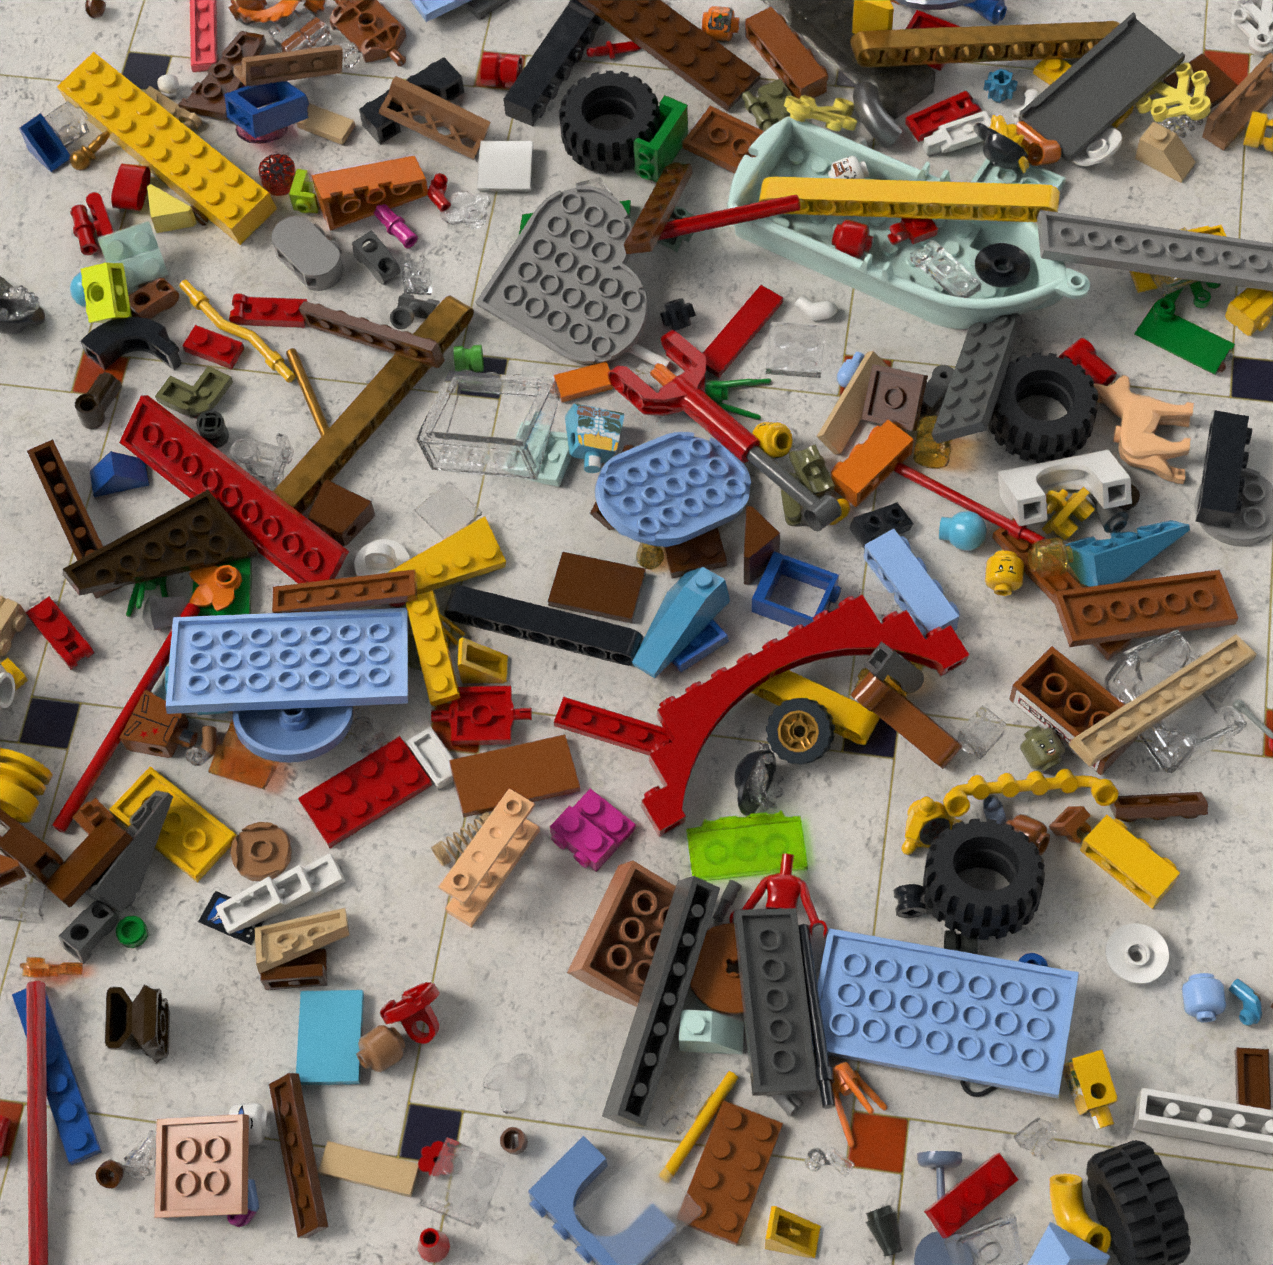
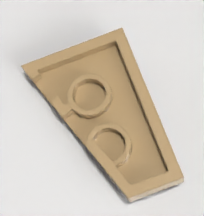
(296, 937)

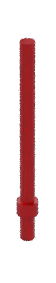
(1011, 526)

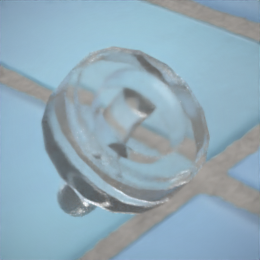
(351, 54)

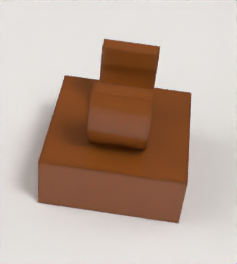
(91, 815)
(1069, 821)

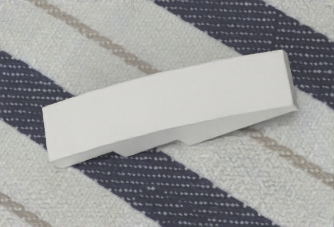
(279, 895)

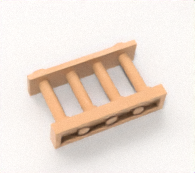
(489, 858)

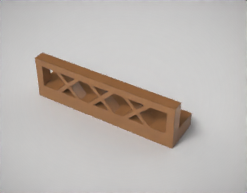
(290, 65)
(1236, 109)
(438, 114)

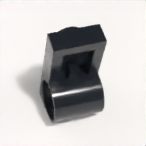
(878, 522)

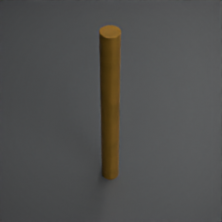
(307, 391)

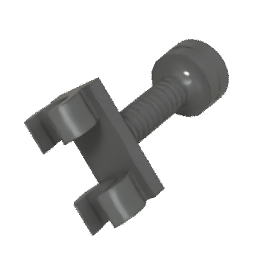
(408, 308)

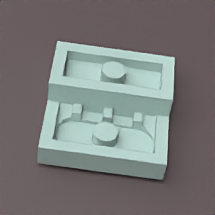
(555, 459)

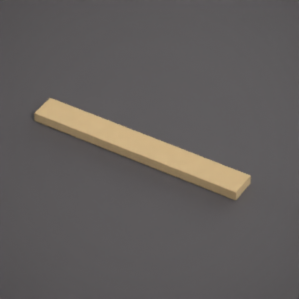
(1162, 700)

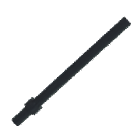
(824, 1072)

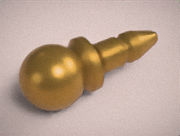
(82, 158)

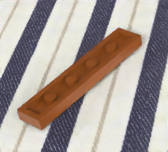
(346, 592)

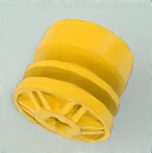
(19, 781)

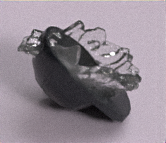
(18, 309)
(757, 781)

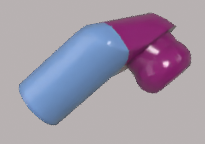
(253, 1207)

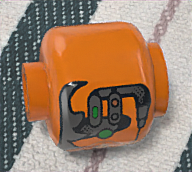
(720, 23)

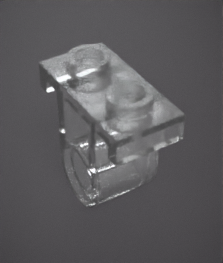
(265, 460)

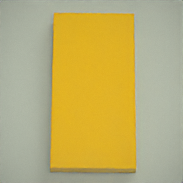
(189, 834)

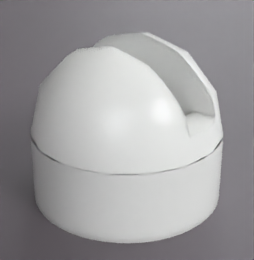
(168, 85)

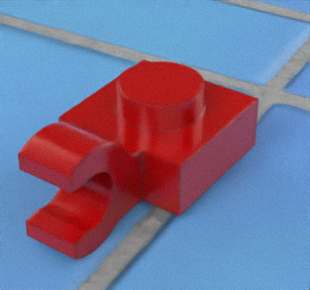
(912, 228)

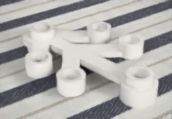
(1259, 40)

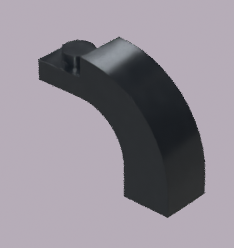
(128, 335)

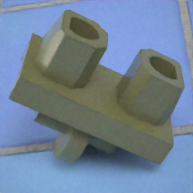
(812, 470)

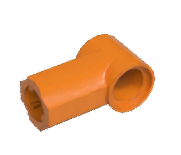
(1038, 147)

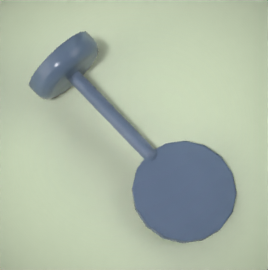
(932, 1248)

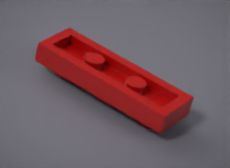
(971, 1195)

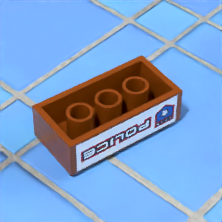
(1065, 699)

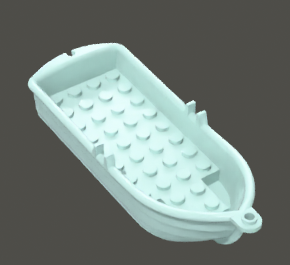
(887, 272)

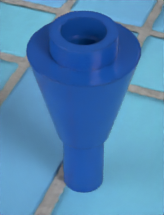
(989, 9)

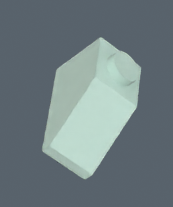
(710, 1033)

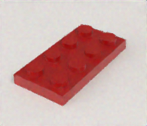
(364, 792)

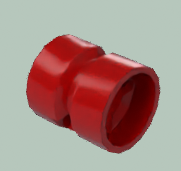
(500, 69)

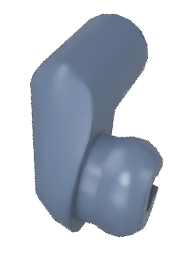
(994, 809)

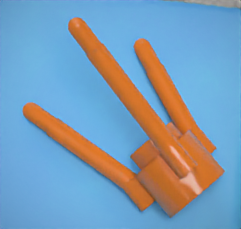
(847, 1082)

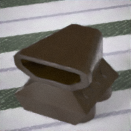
(138, 1023)

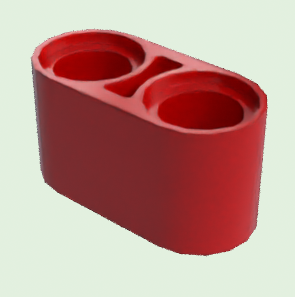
(130, 187)

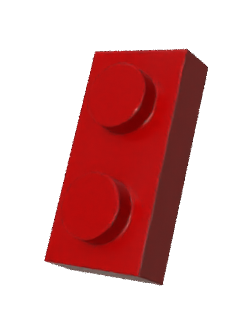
(213, 347)

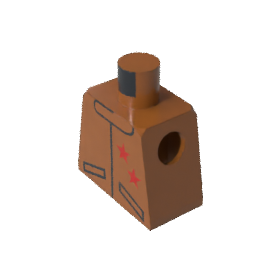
(155, 731)

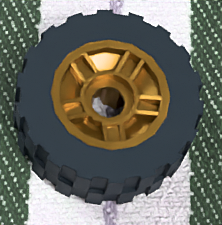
(817, 736)

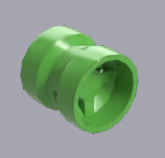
(469, 358)

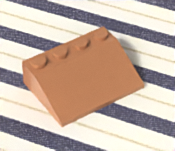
(624, 933)

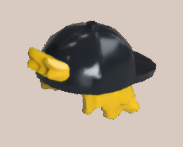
(1002, 144)

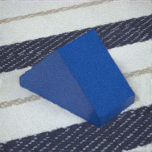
(44, 143)
(117, 474)

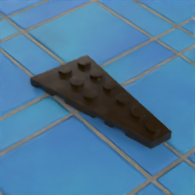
(176, 542)

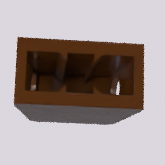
(340, 512)

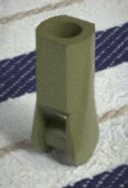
(791, 508)

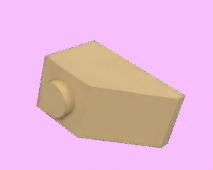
(1164, 152)

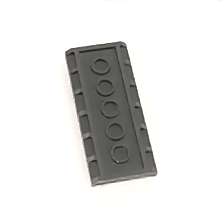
(1101, 86)

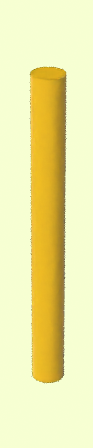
(701, 1122)

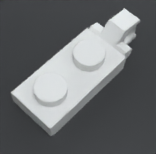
(955, 134)

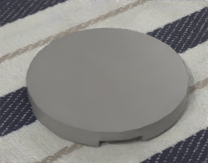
(1256, 514)

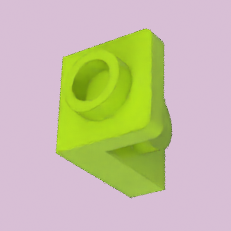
(302, 193)

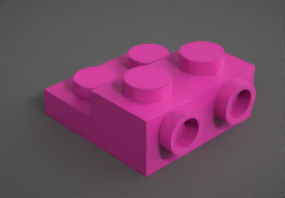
(591, 830)

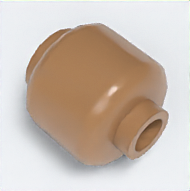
(380, 1048)

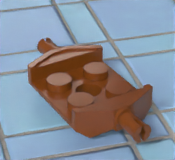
(375, 40)

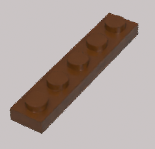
(298, 1155)

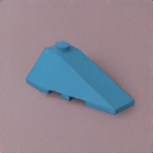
(1123, 554)
(680, 618)

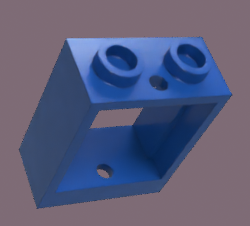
(243, 105)
(798, 570)

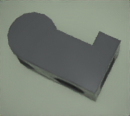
(375, 257)
(936, 390)
(902, 672)
(88, 930)

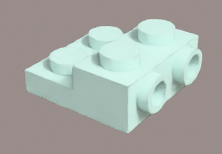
(138, 252)

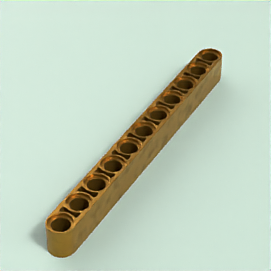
(978, 43)
(370, 409)

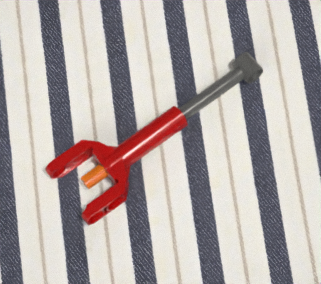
(687, 395)

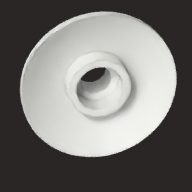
(1100, 149)
(1142, 941)

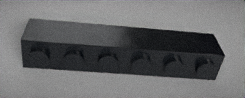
(551, 63)

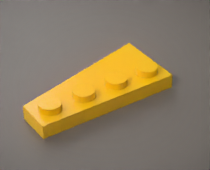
(457, 558)

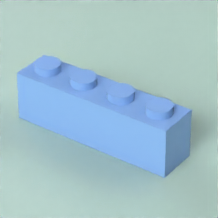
(908, 578)

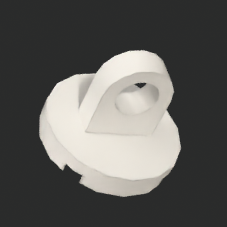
(379, 557)

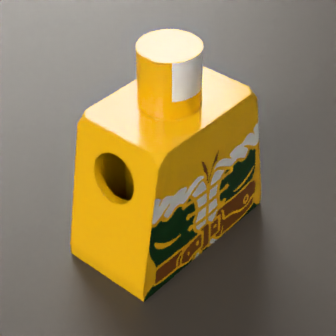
(1088, 1074)

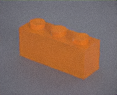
(871, 462)

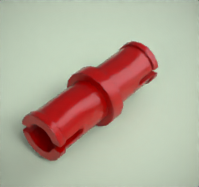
(83, 229)

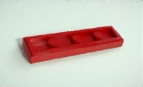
(741, 330)
(609, 726)

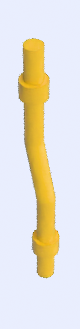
(272, 358)

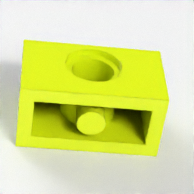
(105, 292)

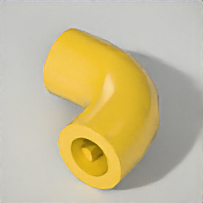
(1070, 1212)

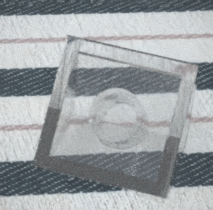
(987, 1243)

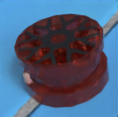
(277, 175)

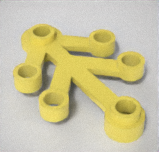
(1194, 107)
(834, 116)

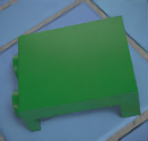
(653, 156)

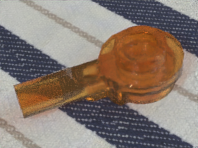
(36, 968)

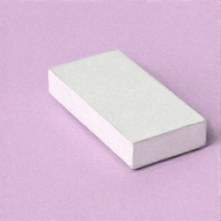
(432, 757)

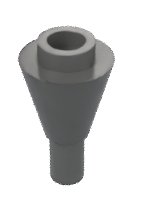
(1112, 519)

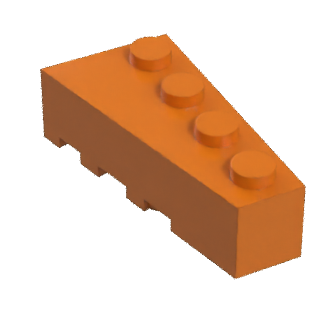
(357, 191)

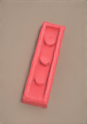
(203, 34)

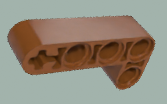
(906, 719)

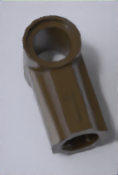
(95, 402)

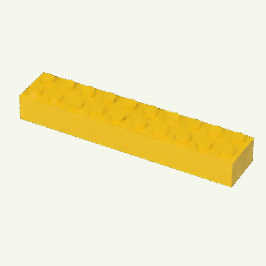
(168, 148)

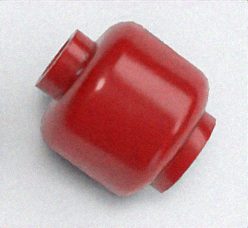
(852, 238)

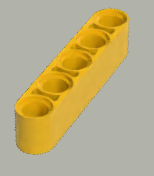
(848, 716)

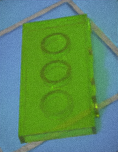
(745, 845)

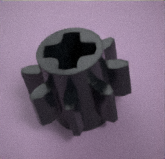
(677, 314)

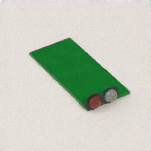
(1187, 342)

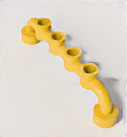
(958, 804)

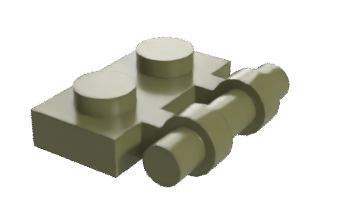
(771, 97)

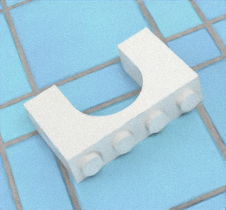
(1026, 487)

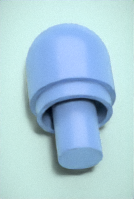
(848, 369)

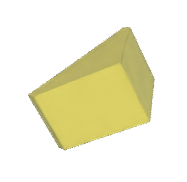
(168, 212)

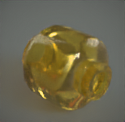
(1050, 557)

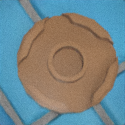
(261, 851)

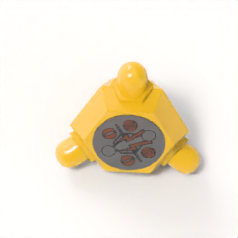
(925, 823)

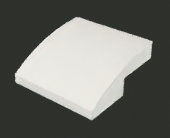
(505, 166)

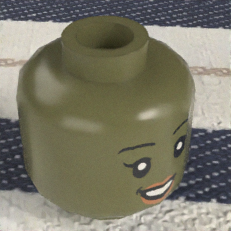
(1042, 748)

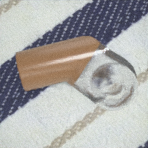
(206, 750)

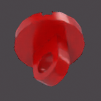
(412, 1008)

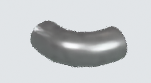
(874, 115)

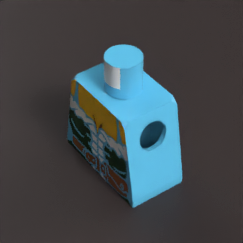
(593, 434)

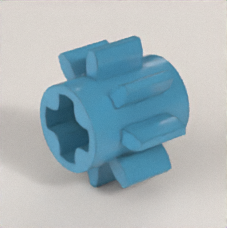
(1000, 85)

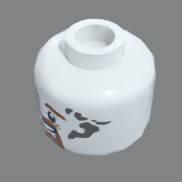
(848, 169)

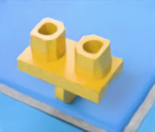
(1075, 504)

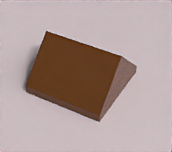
(759, 544)

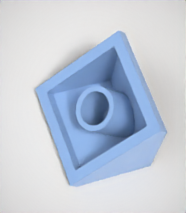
(1064, 1248)

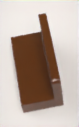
(301, 972)

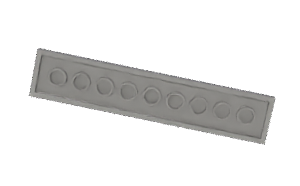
(1155, 250)

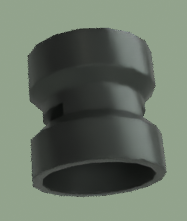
(213, 428)
(953, 939)

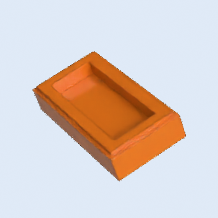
(583, 381)

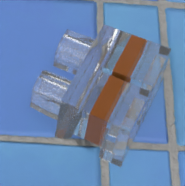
(302, 32)

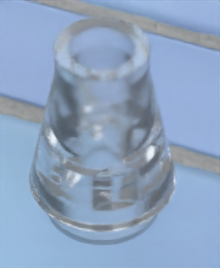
(142, 1158)

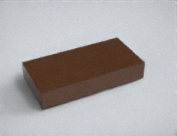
(1252, 1077)

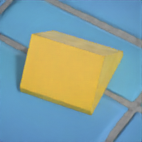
(872, 15)

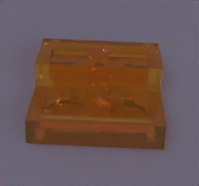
(239, 764)

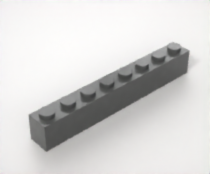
(661, 1002)

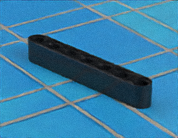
(543, 625)

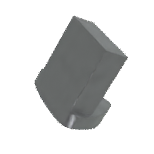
(160, 611)

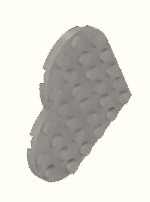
(571, 280)

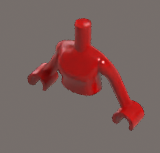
(783, 893)

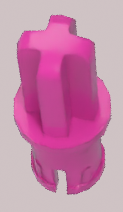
(395, 225)

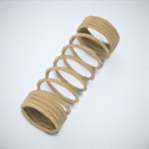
(440, 852)

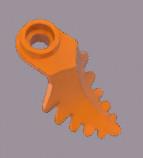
(281, 9)

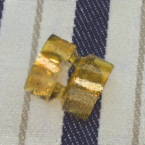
(927, 451)

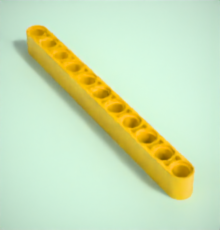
(914, 198)

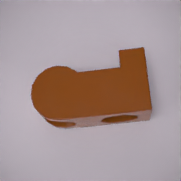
(153, 299)

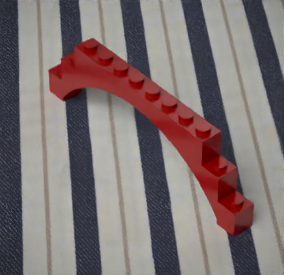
(842, 632)

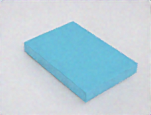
(329, 1037)

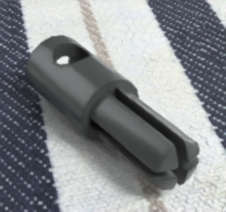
(728, 897)

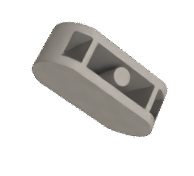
(308, 253)

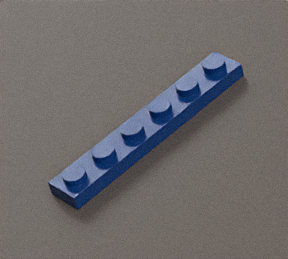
(63, 1090)

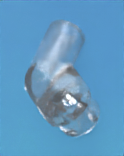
(828, 1156)

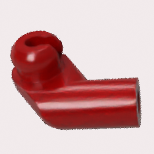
(437, 191)

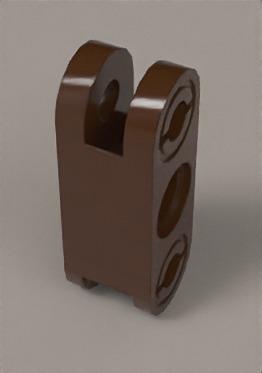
(26, 848)

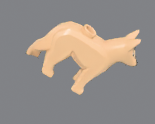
(1138, 425)

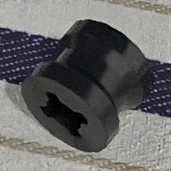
(909, 901)

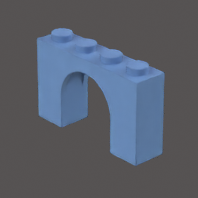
(558, 1194)

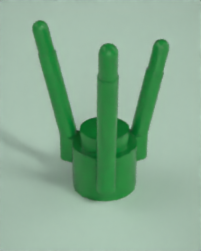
(719, 391)
(139, 591)

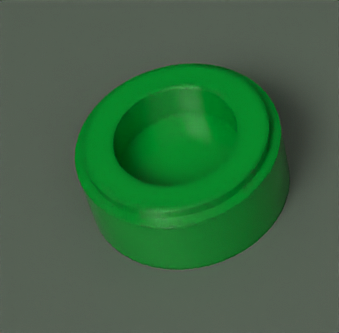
(131, 931)

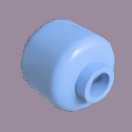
(1203, 997)

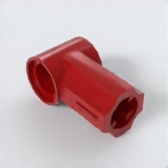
(1085, 355)

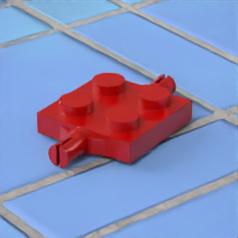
(482, 716)

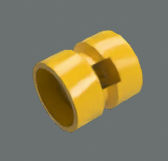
(1256, 129)

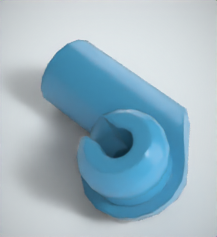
(1251, 1001)

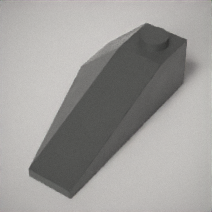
(125, 875)

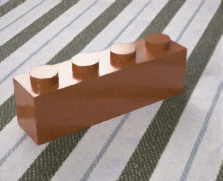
(786, 54)

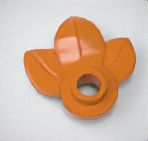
(213, 588)

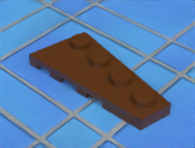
(208, 96)

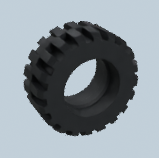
(601, 96)
(1040, 438)
(978, 910)
(1138, 1205)

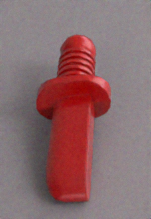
(612, 49)

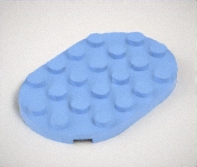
(672, 489)

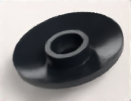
(1002, 265)

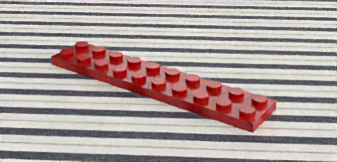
(265, 518)

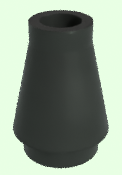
(885, 1229)

